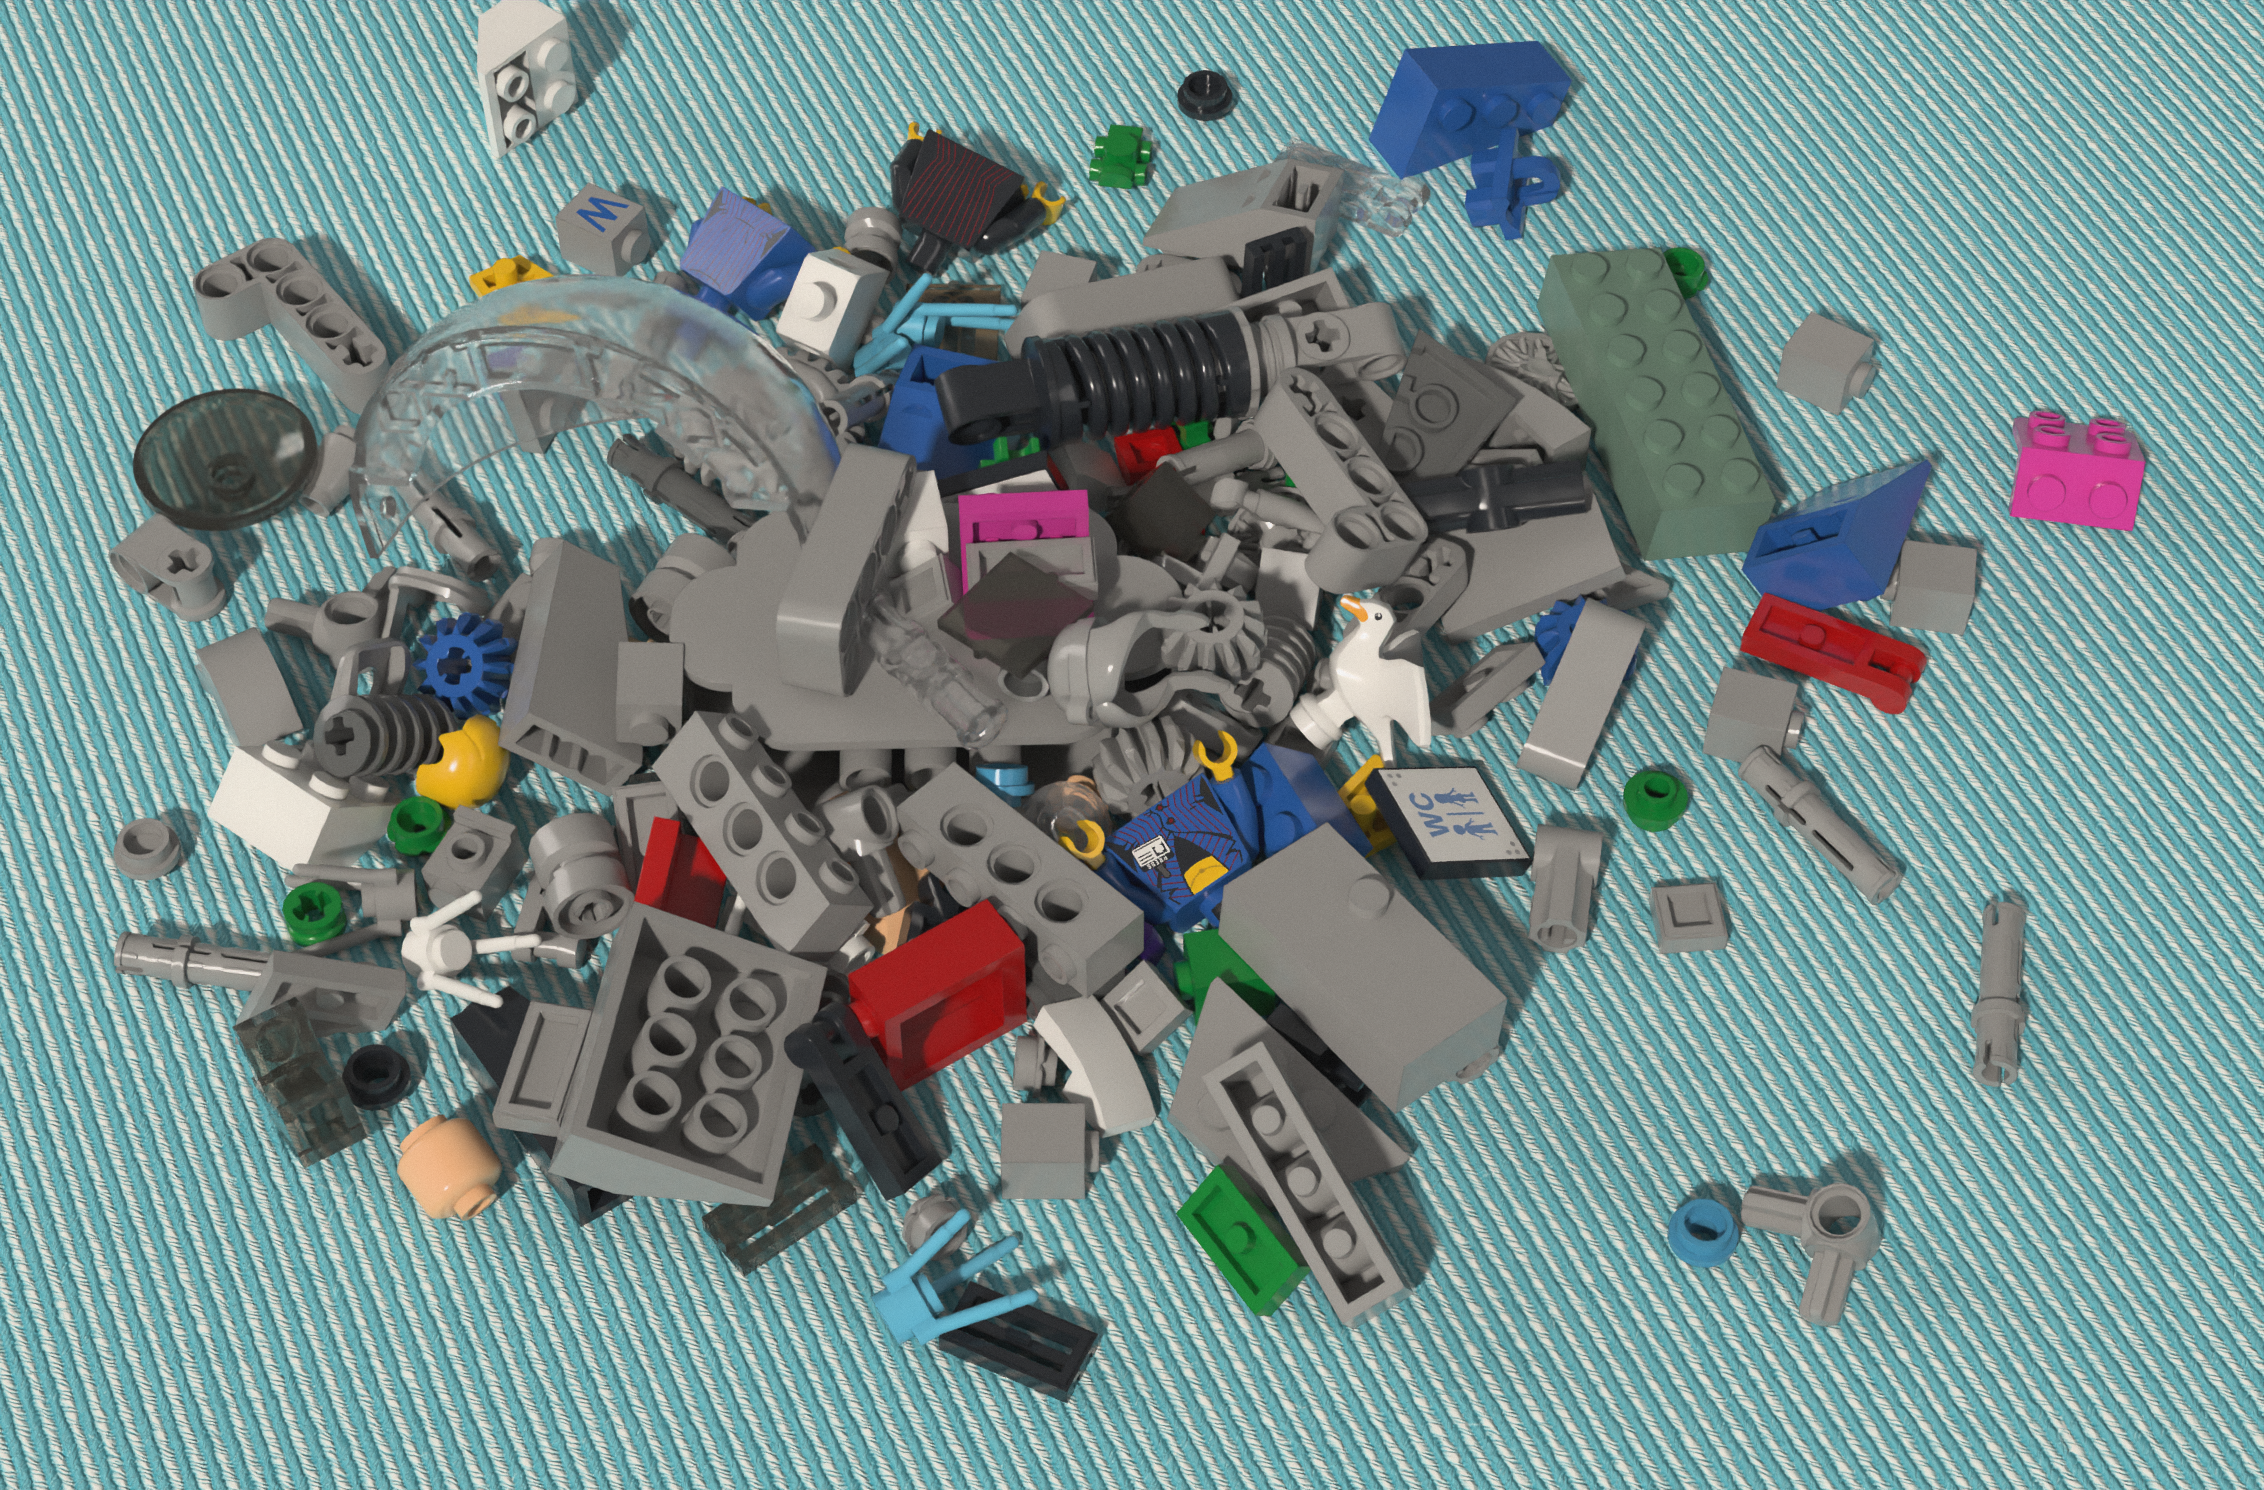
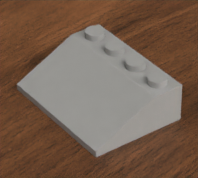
(687, 1065)

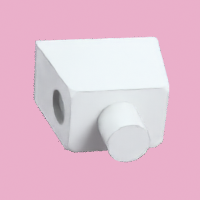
(831, 306)

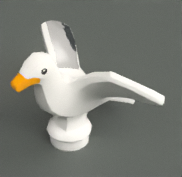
(1371, 684)

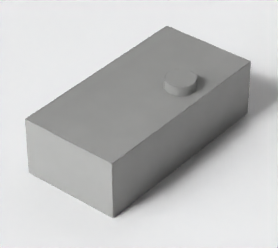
(1361, 967)

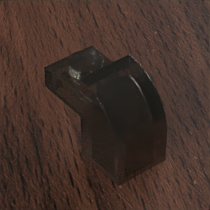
(298, 1083)

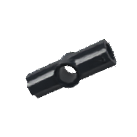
(1498, 497)

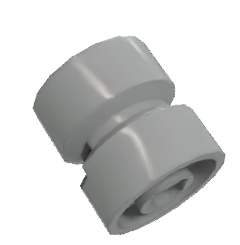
(681, 562)
(581, 875)

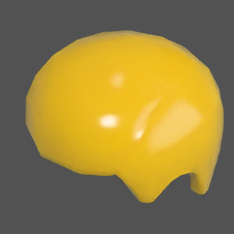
(470, 767)

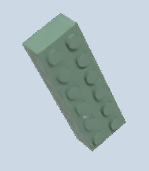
(1654, 404)

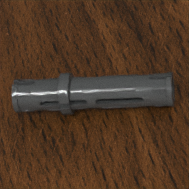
(669, 484)

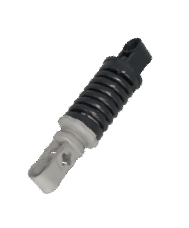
(1161, 373)

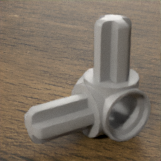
(339, 621)
(859, 830)
(1833, 1255)

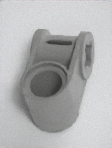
(170, 569)

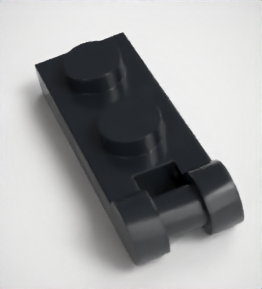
(863, 1099)

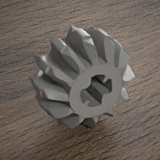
(1229, 642)
(1144, 766)

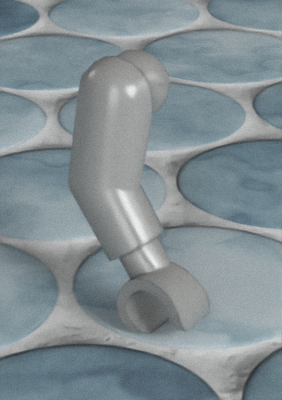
(1268, 507)

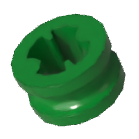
(308, 898)

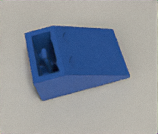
(915, 418)
(1837, 541)

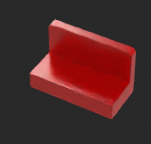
(680, 875)

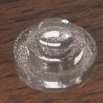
(1060, 806)

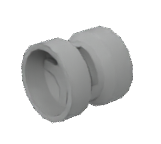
(874, 237)

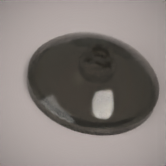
(225, 459)

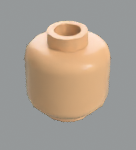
(449, 1168)

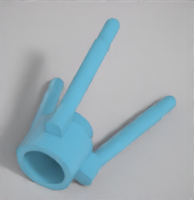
(927, 321)
(886, 348)
(911, 1304)

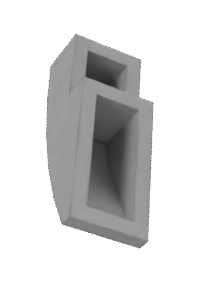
(1535, 422)

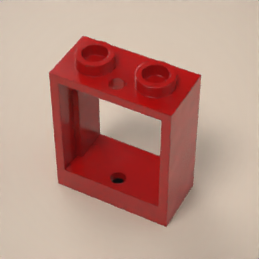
(942, 994)

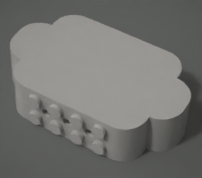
(880, 729)

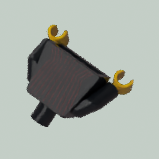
(961, 201)

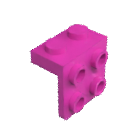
(2076, 471)
(1021, 517)

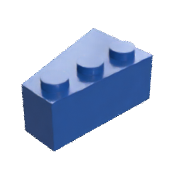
(1461, 97)

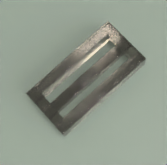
(797, 1181)

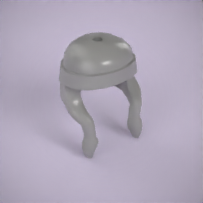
(1089, 666)

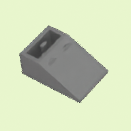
(1247, 205)

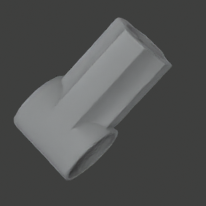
(1563, 873)

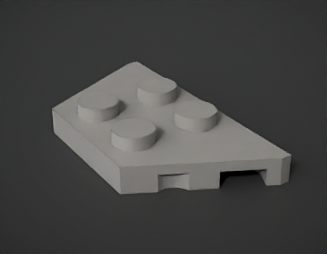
(1229, 1028)

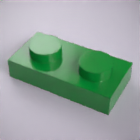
(1244, 1240)

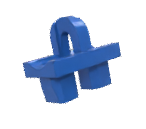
(1504, 186)

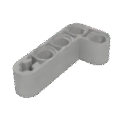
(280, 287)
(1124, 301)
(1366, 514)
(839, 569)

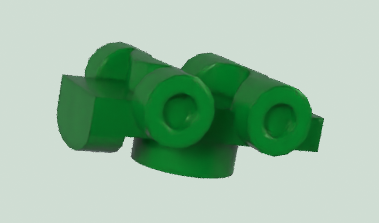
(1120, 158)

